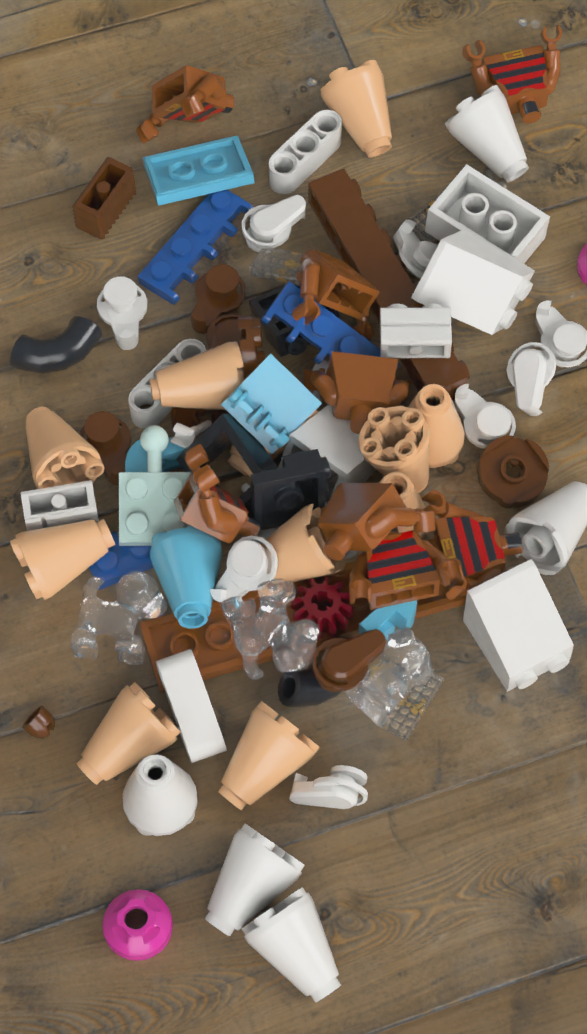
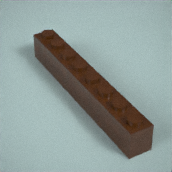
(368, 251)

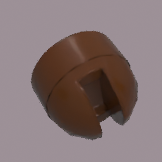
(39, 723)

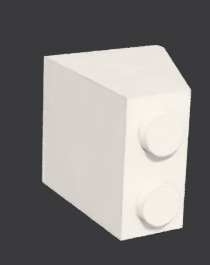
(475, 281)
(334, 442)
(518, 626)

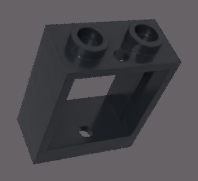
(220, 436)

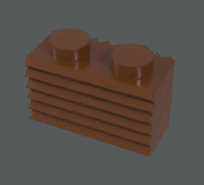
(104, 198)

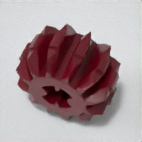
(332, 597)

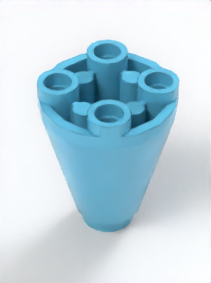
(187, 569)

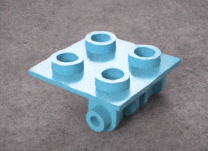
(271, 404)

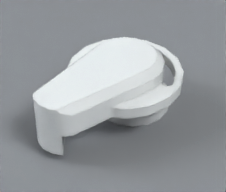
(272, 223)
(413, 252)
(122, 310)
(563, 337)
(529, 374)
(482, 419)
(246, 568)
(335, 791)

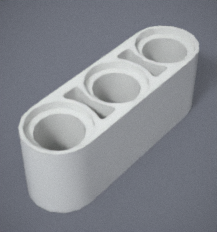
(300, 164)
(142, 394)
(191, 705)

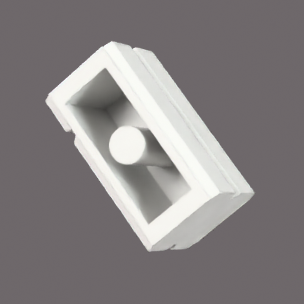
(415, 331)
(59, 505)

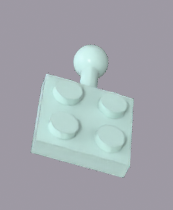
(149, 496)

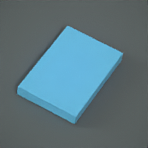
(198, 170)

